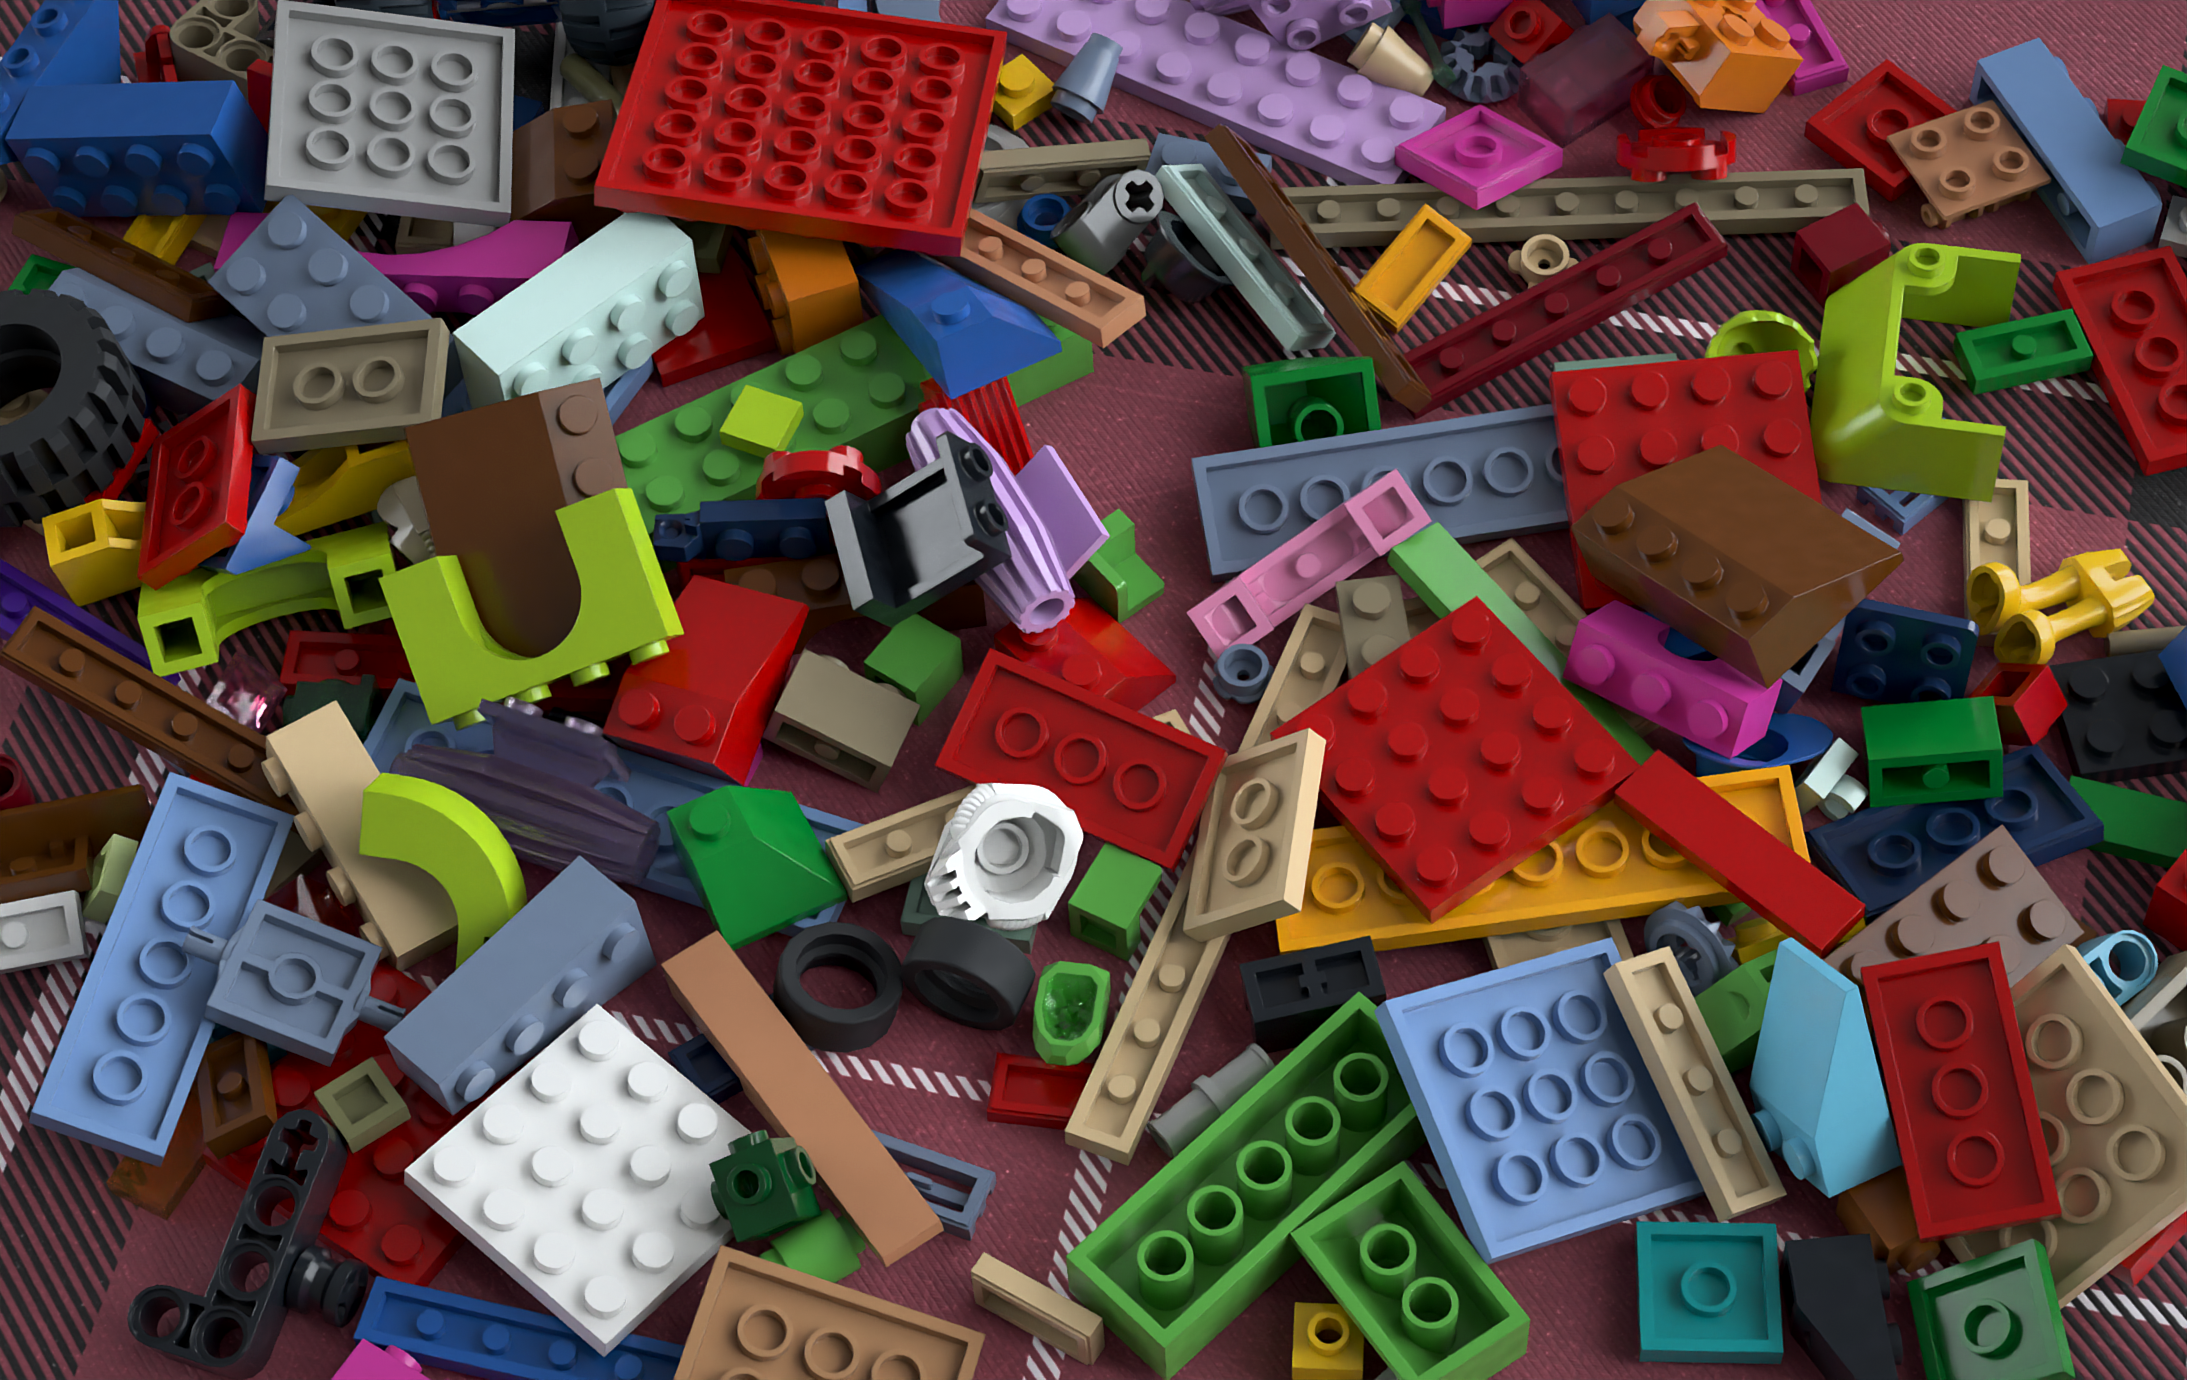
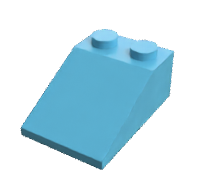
(1819, 1077)

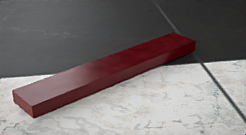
(1565, 305)

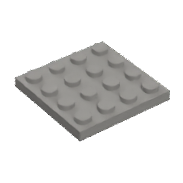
(391, 114)

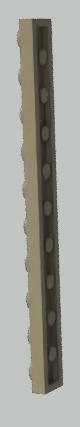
(1582, 206)

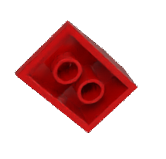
(715, 686)

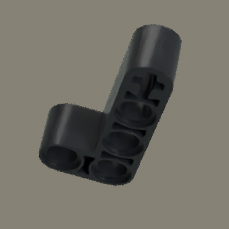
(250, 1243)

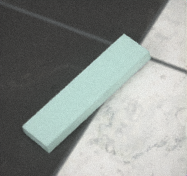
(1244, 257)

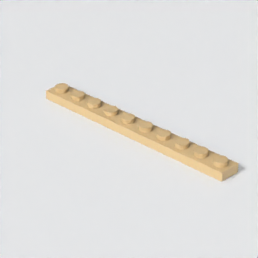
(1176, 966)

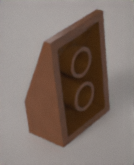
(557, 169)

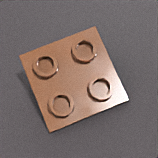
(1968, 164)

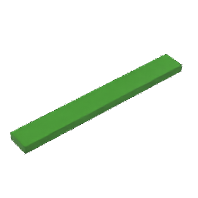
(1450, 577)

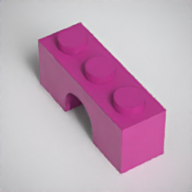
(1708, 702)

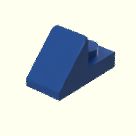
(263, 542)

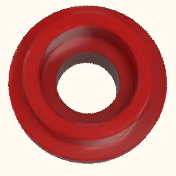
(1657, 101)

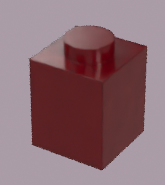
(1838, 250)

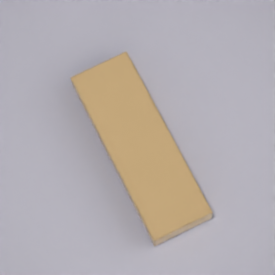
(1998, 534)

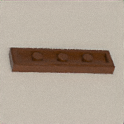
(121, 264)

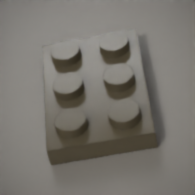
(349, 385)

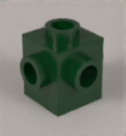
(764, 1186)

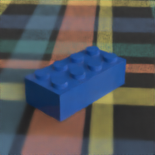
(143, 148)

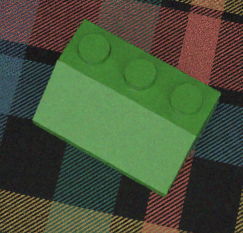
(1414, 1282)

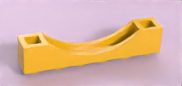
(99, 543)

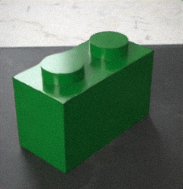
(1932, 751)

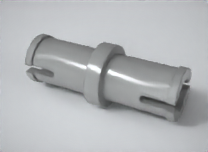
(1209, 1100)

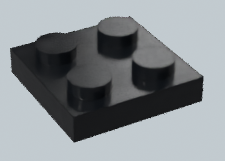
(2121, 718)

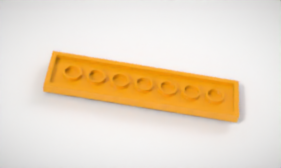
(1587, 875)

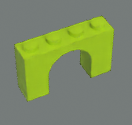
(200, 610)
(620, 615)

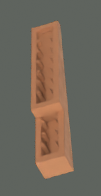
(800, 1098)

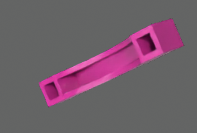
(457, 277)

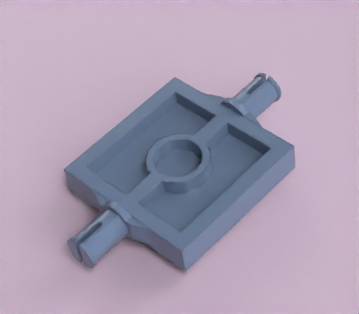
(292, 982)

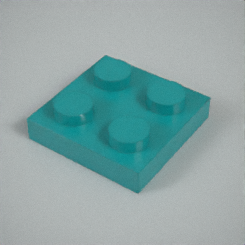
(1708, 1292)

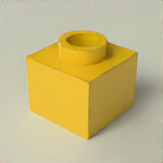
(1321, 1360)

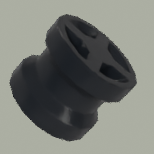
(327, 1286)

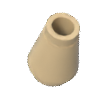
(1390, 61)

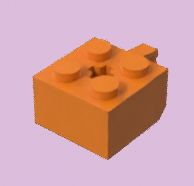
(1719, 50)
(806, 288)

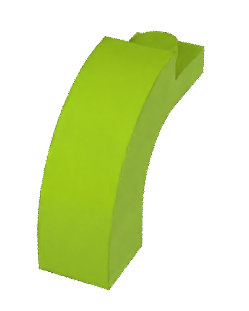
(454, 843)

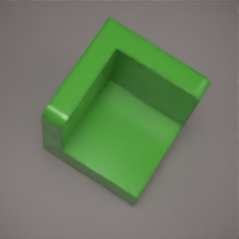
(1117, 574)
(918, 661)
(1111, 899)

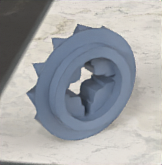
(1490, 82)
(1677, 924)

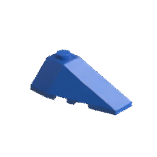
(954, 323)

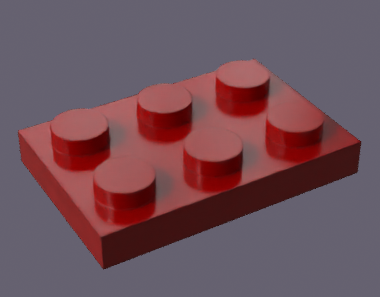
(198, 488)

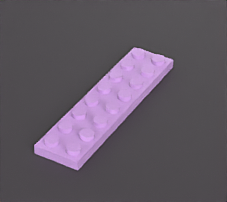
(1234, 77)

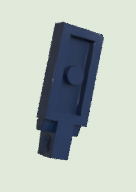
(745, 530)

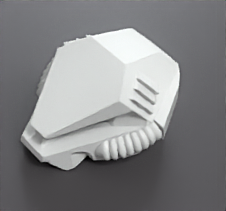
(1005, 856)

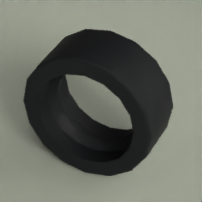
(848, 947)
(967, 973)

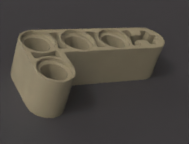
(218, 42)

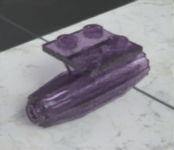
(544, 791)

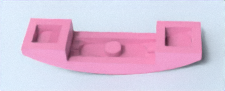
(1310, 564)

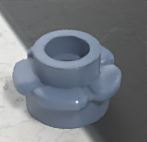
(1237, 661)

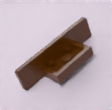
(55, 842)

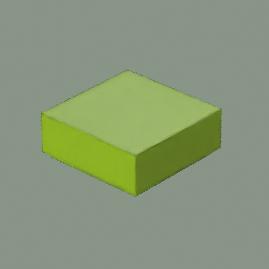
(761, 422)

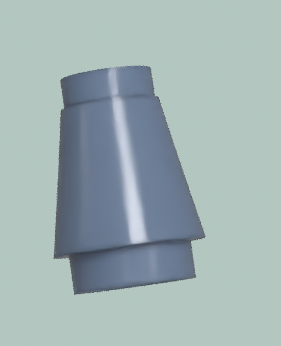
(1087, 80)

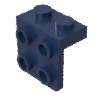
(1904, 654)

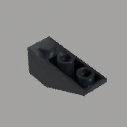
(1837, 1307)

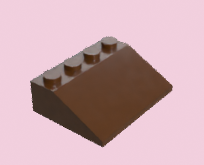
(493, 498)
(1732, 559)

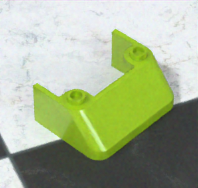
(1890, 427)

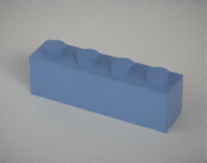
(2090, 194)

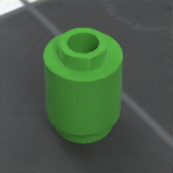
(819, 1247)

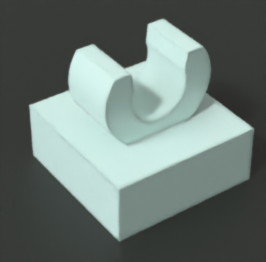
(1827, 785)

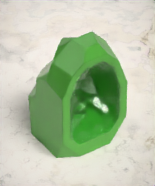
(1070, 1011)

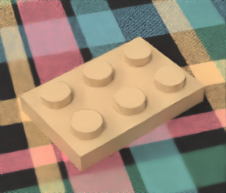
(1255, 837)

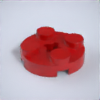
(1676, 150)
(816, 475)

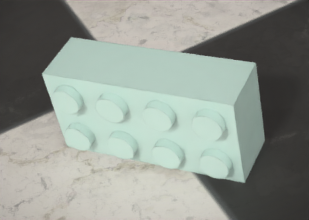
(585, 313)

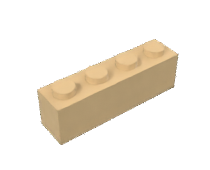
(325, 776)

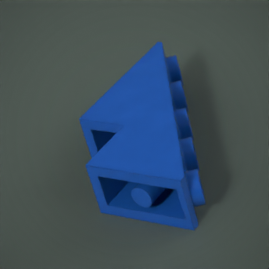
(59, 46)

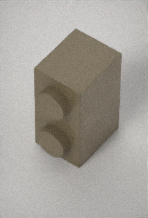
(841, 720)

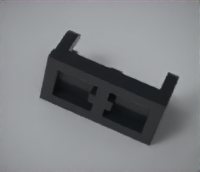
(1302, 989)

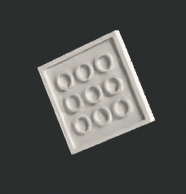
(588, 1178)

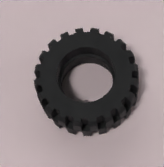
(86, 420)

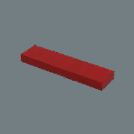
(1739, 854)

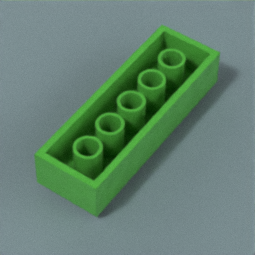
(1222, 1212)

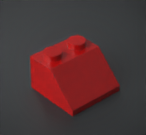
(1091, 653)

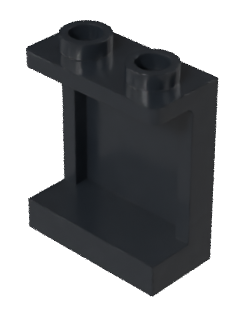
(920, 534)

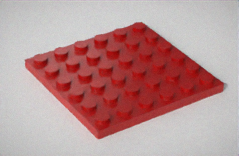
(806, 122)

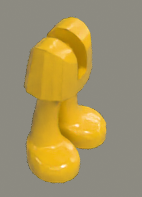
(2087, 582)

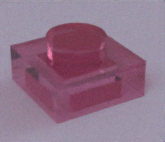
(247, 692)

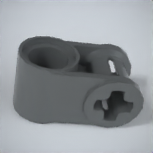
(1102, 225)

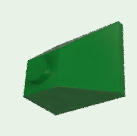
(1310, 399)
(753, 861)

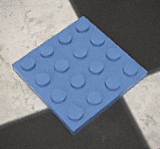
(1537, 1102)

